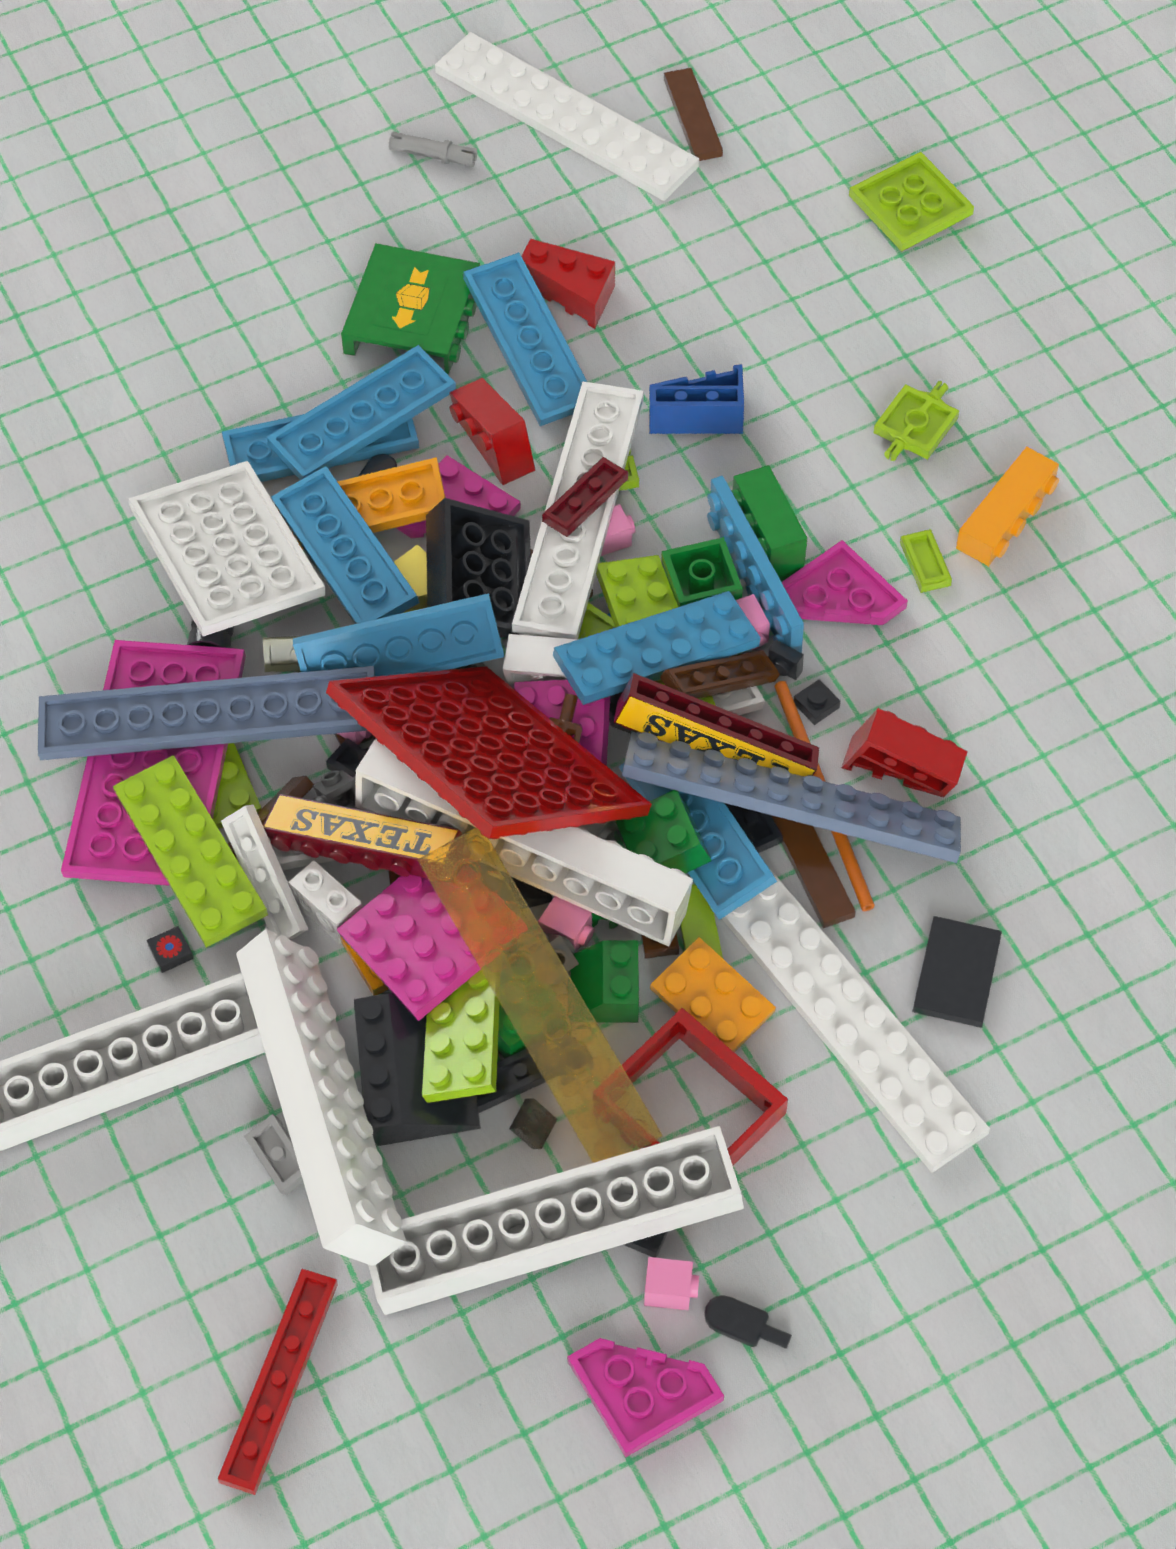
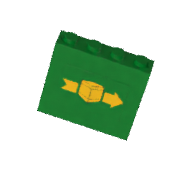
(411, 302)

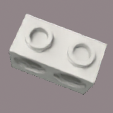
(323, 898)

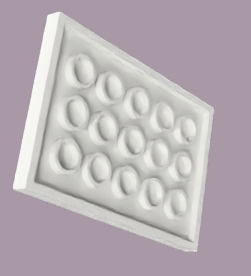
(226, 548)

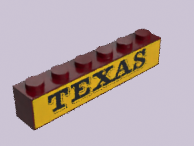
(703, 726)
(353, 835)

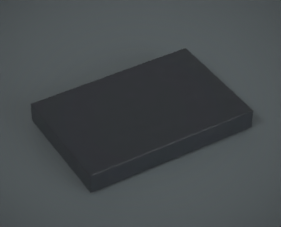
(957, 971)

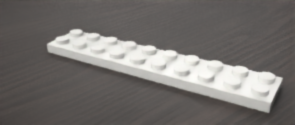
(567, 116)
(564, 566)
(857, 1026)

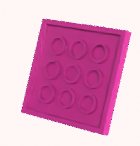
(411, 944)

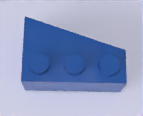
(698, 405)

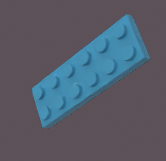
(527, 336)
(361, 413)
(251, 445)
(344, 548)
(753, 565)
(408, 642)
(648, 647)
(736, 867)

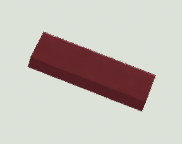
(585, 496)

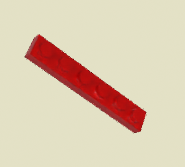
(277, 1382)

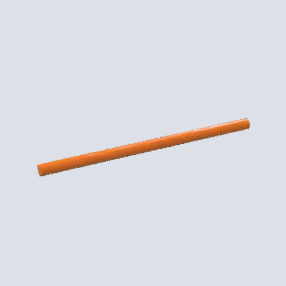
(841, 840)

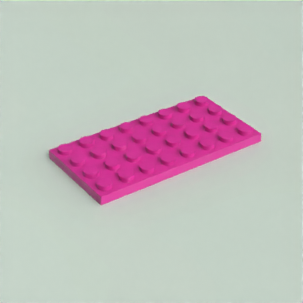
(102, 836)

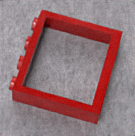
(725, 1062)

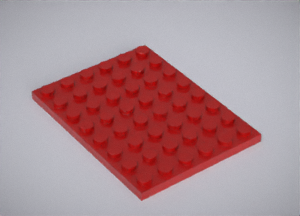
(488, 751)

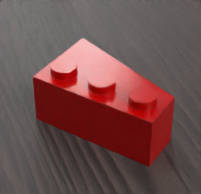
(571, 278)
(494, 429)
(906, 753)

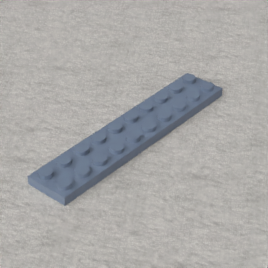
(193, 714)
(793, 796)

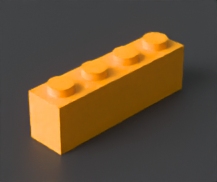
(1008, 506)

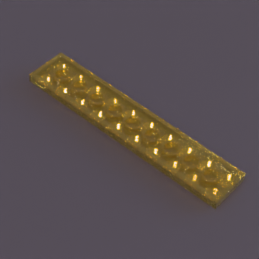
(539, 997)

